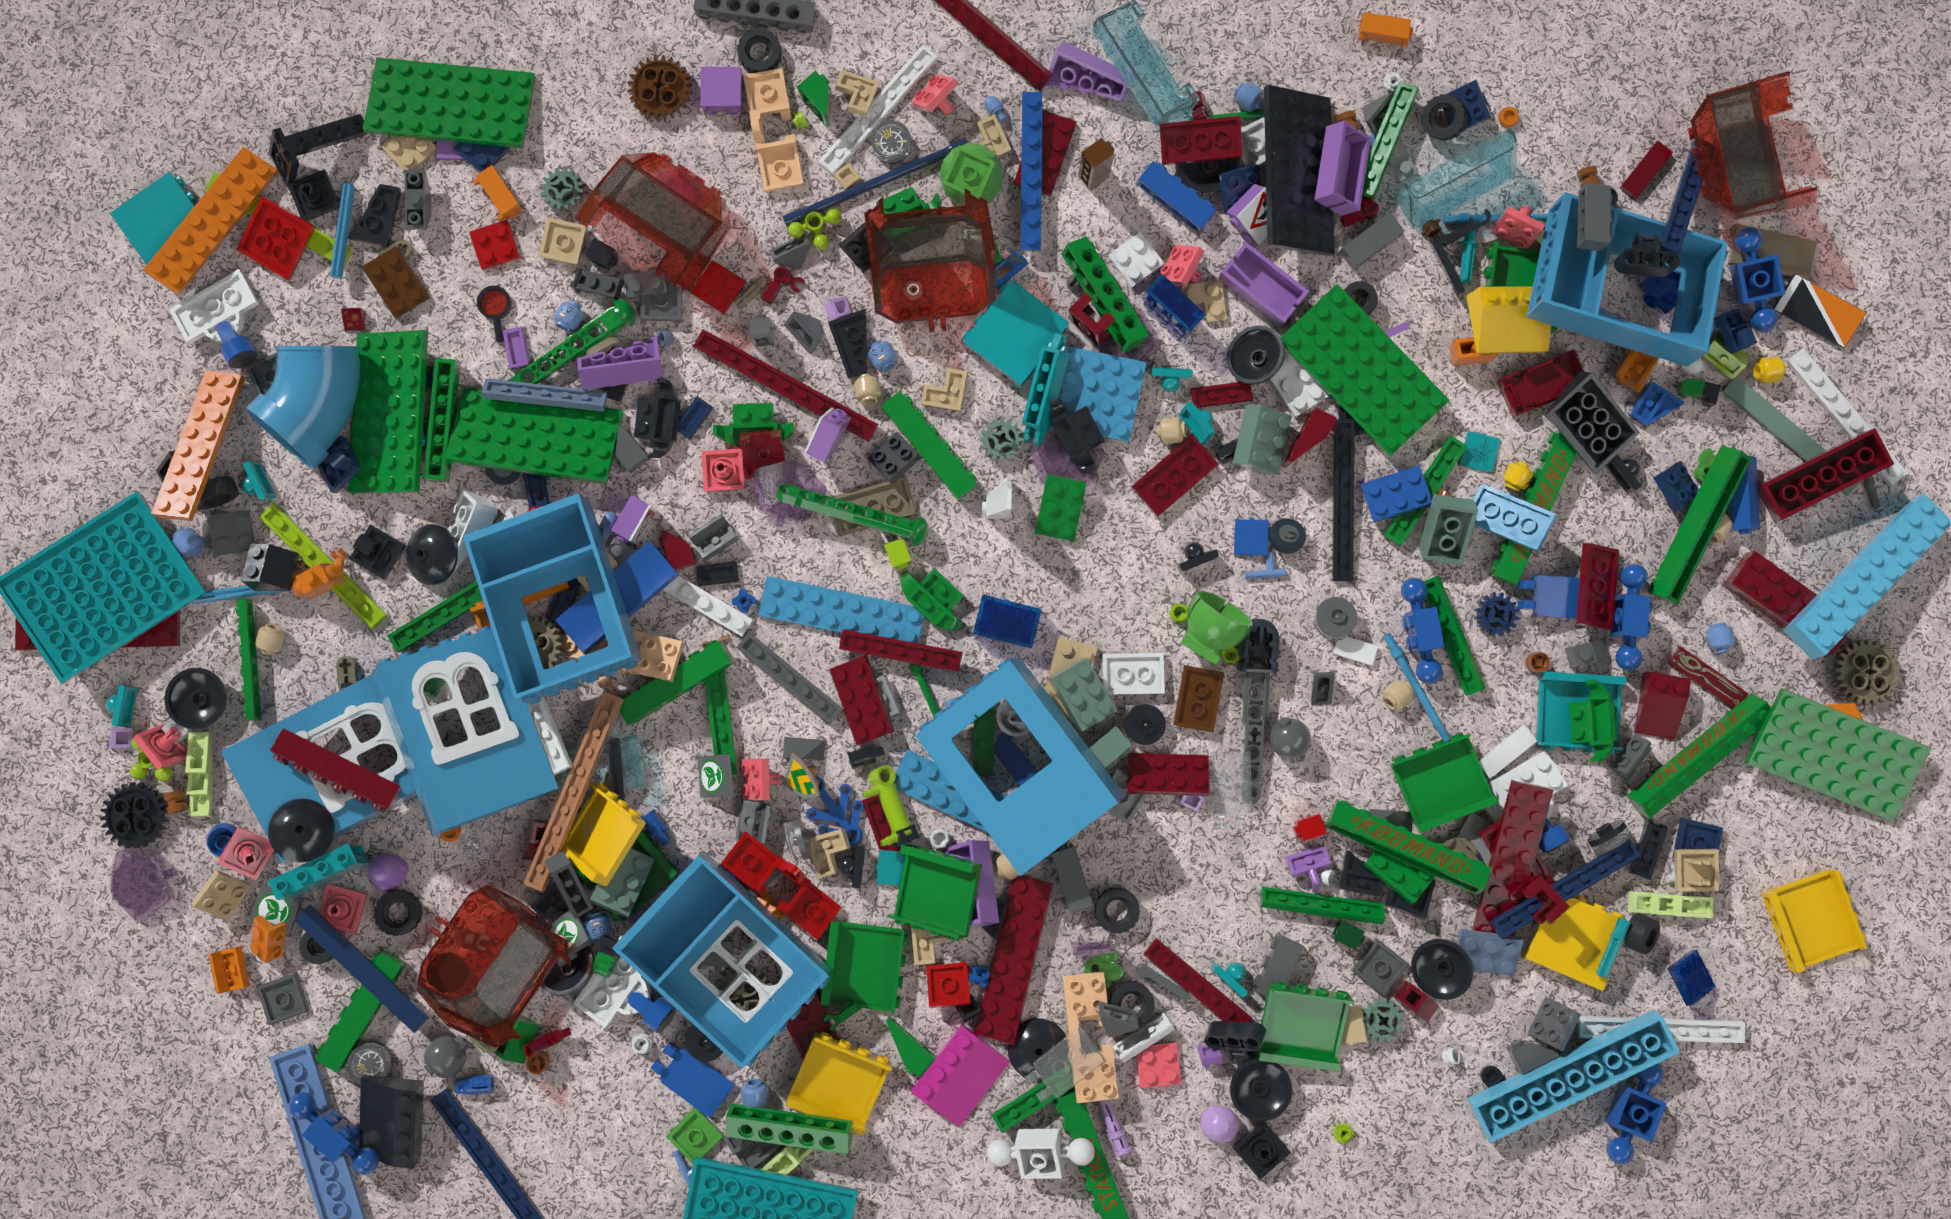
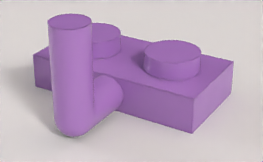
(1309, 862)

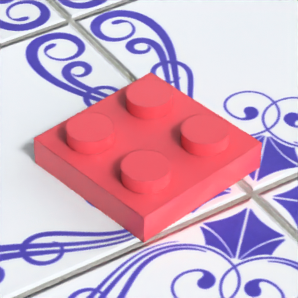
(1159, 1065)

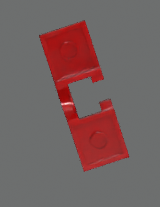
(753, 865)

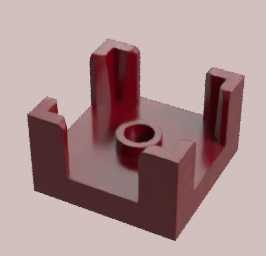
(1080, 317)
(761, 450)
(1553, 904)

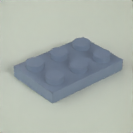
(1490, 952)

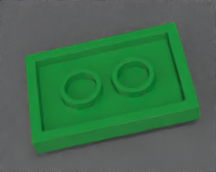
(1060, 507)
(1399, 876)

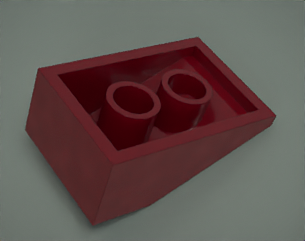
(1313, 431)
(1661, 704)

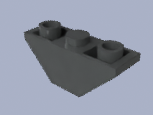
(417, 200)

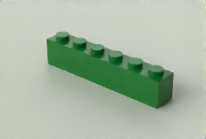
(929, 446)
(688, 675)
(356, 1017)

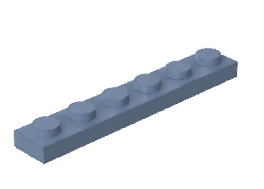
(544, 394)

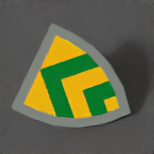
(800, 778)

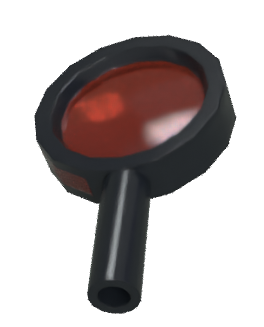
(494, 304)

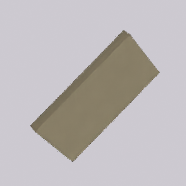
(1793, 252)
(885, 497)

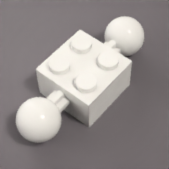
(1040, 1153)

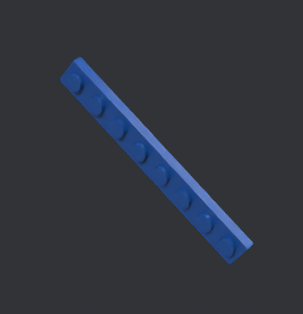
(1031, 171)

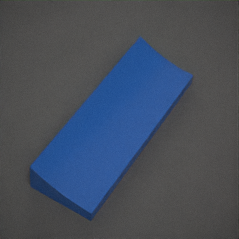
(638, 580)

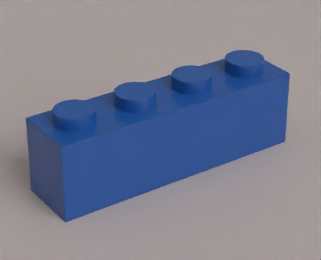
(1176, 196)

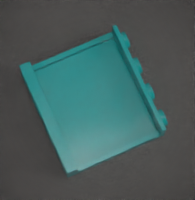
(154, 214)
(1014, 332)
(1553, 715)
(318, 872)

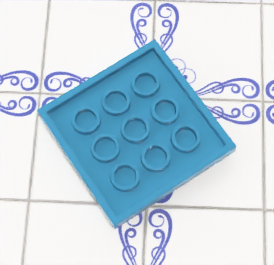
(1105, 385)

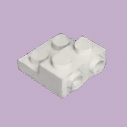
(1253, 143)

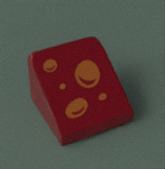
(353, 319)

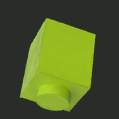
(898, 554)

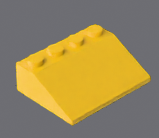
(1502, 324)

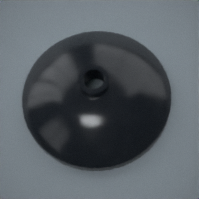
(1205, 179)
(1248, 348)
(431, 554)
(183, 698)
(314, 839)
(1435, 978)
(562, 981)
(1032, 1035)
(1263, 1103)

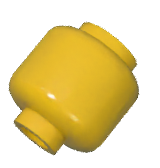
(1769, 370)
(1517, 476)

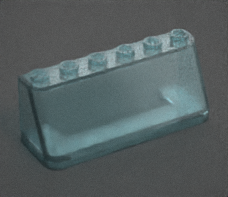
(1141, 65)
(1459, 180)

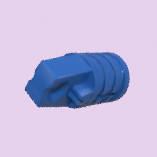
(656, 827)
(475, 1084)

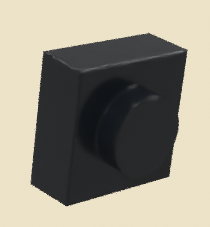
(968, 1012)

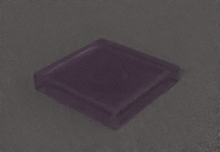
(1095, 947)

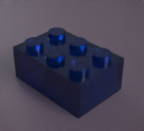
(1173, 307)
(1007, 622)

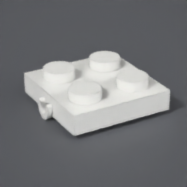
(1136, 260)

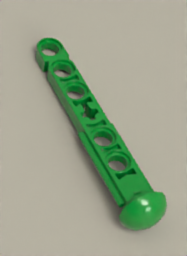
(612, 319)
(914, 530)

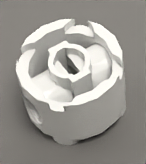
(1010, 721)

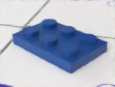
(1396, 494)

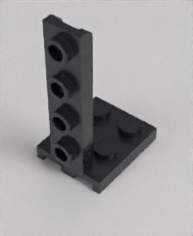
(285, 148)

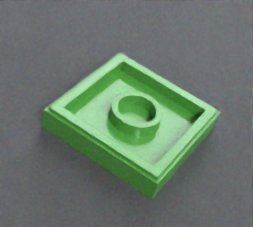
(695, 1135)

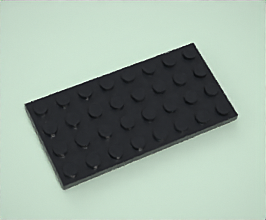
(1293, 155)

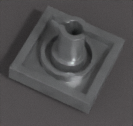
(1554, 1023)

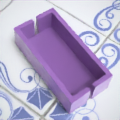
(1342, 168)
(1263, 284)

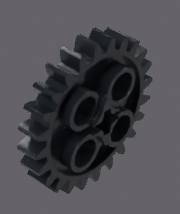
(116, 816)

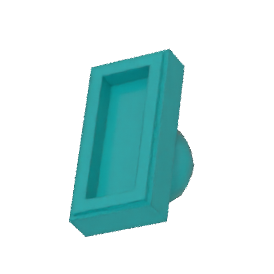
(1170, 381)
(1198, 422)
(257, 482)
(122, 706)
(1234, 973)

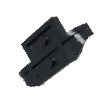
(659, 418)
(1076, 433)

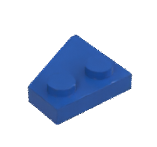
(1654, 404)

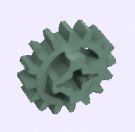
(562, 179)
(992, 436)
(1388, 1014)

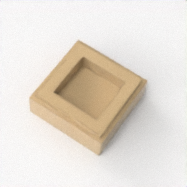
(847, 176)

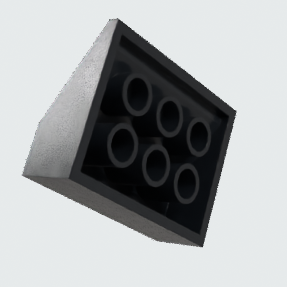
(1591, 421)
(392, 1119)

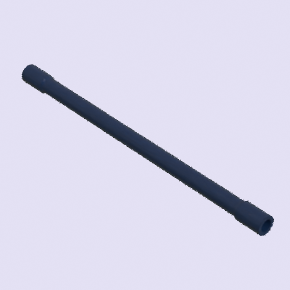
(800, 214)

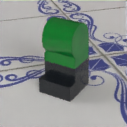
(1700, 390)
(606, 957)

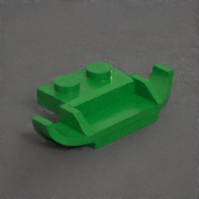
(908, 201)
(751, 418)
(934, 598)
(1594, 721)

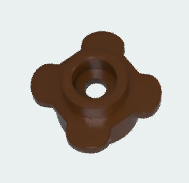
(1431, 228)

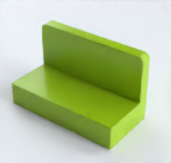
(1722, 359)

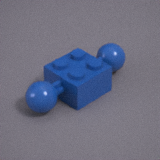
(1756, 279)
(1631, 617)
(1422, 630)
(1635, 1114)
(333, 1134)

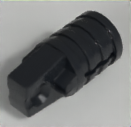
(1226, 452)
(864, 756)

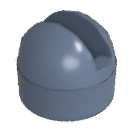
(665, 338)

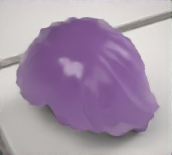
(387, 871)

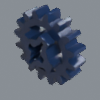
(1492, 607)

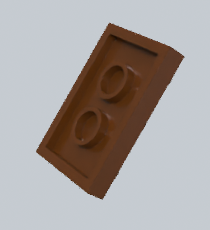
(396, 282)
(1198, 698)

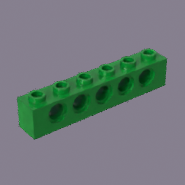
(1105, 293)
(441, 419)
(789, 1128)

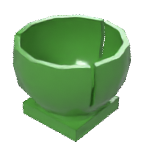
(971, 168)
(1214, 631)

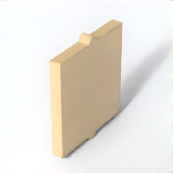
(1354, 1027)

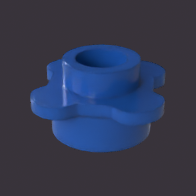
(749, 600)
(983, 972)

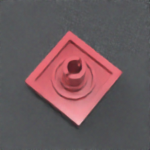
(935, 94)
(1518, 227)
(1182, 265)
(723, 470)
(161, 746)
(757, 779)
(246, 853)
(343, 907)

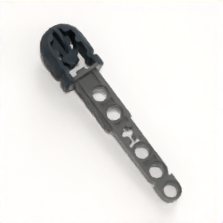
(1260, 678)

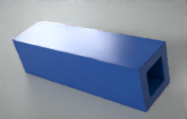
(1745, 502)

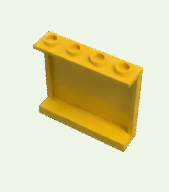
(602, 834)
(1814, 919)
(1575, 942)
(838, 1081)

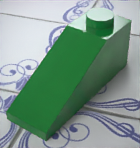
(912, 1052)

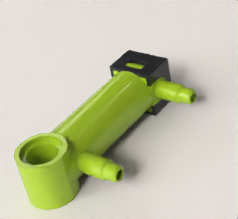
(892, 805)

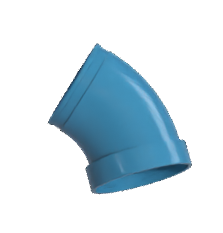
(309, 399)

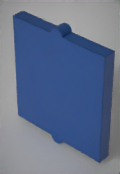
(1251, 537)

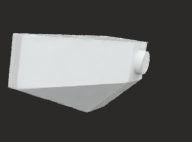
(999, 501)
(472, 515)

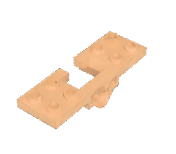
(778, 159)
(658, 655)
(1082, 997)

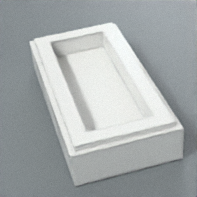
(1355, 650)

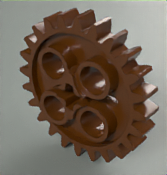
(678, 88)

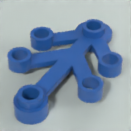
(838, 813)

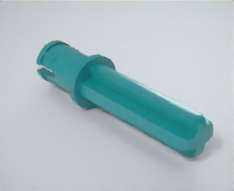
(1468, 257)
(1613, 947)

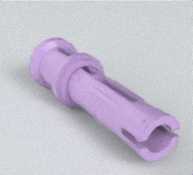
(1115, 1133)

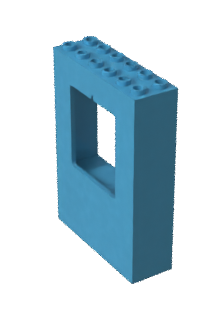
(1572, 282)
(536, 554)
(1051, 803)

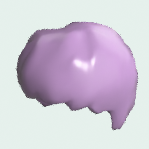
(1219, 1123)

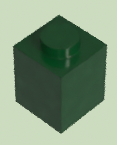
(1348, 934)

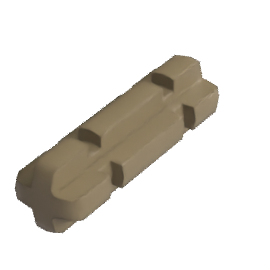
(751, 292)

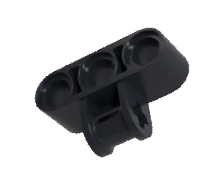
(1649, 250)
(1237, 1038)

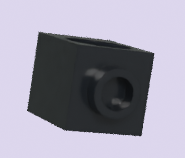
(602, 254)

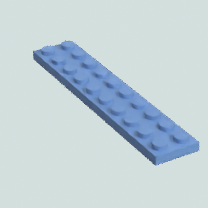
(329, 1182)

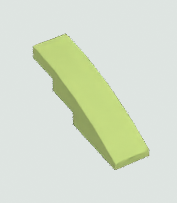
(200, 774)
(1670, 904)
(786, 1159)

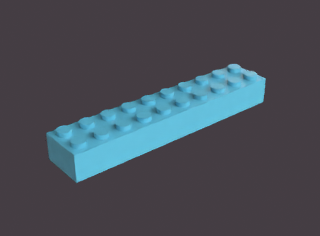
(1867, 577)
(1573, 1075)

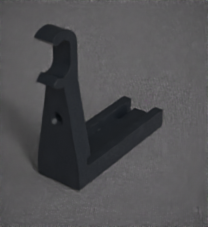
(1442, 257)

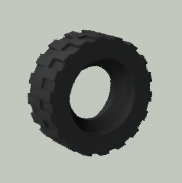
(755, 36)
(1434, 106)
(218, 492)
(382, 912)
(1124, 924)
(1142, 992)

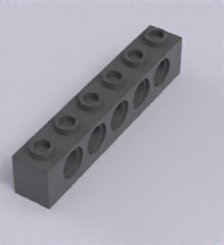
(803, 24)

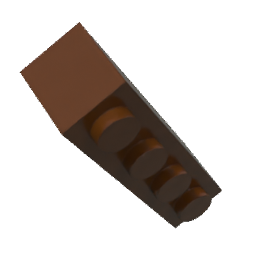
(1096, 163)

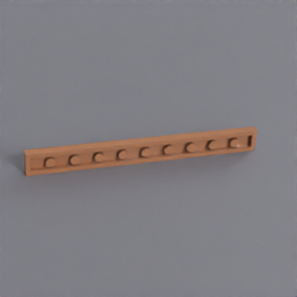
(574, 789)

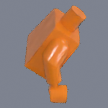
(320, 577)

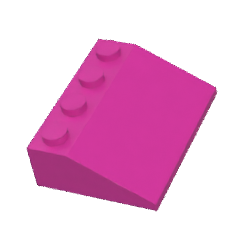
(960, 1075)

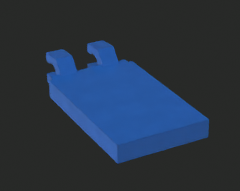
(1551, 596)
(693, 1080)

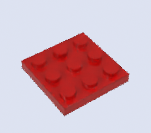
(276, 238)

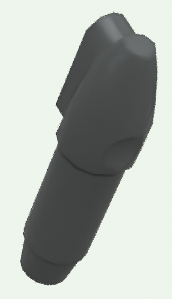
(1869, 484)

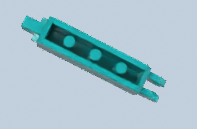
(1045, 388)

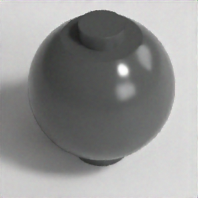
(1290, 739)
(445, 1056)

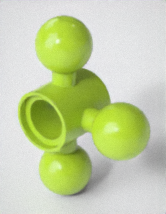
(821, 241)
(139, 770)

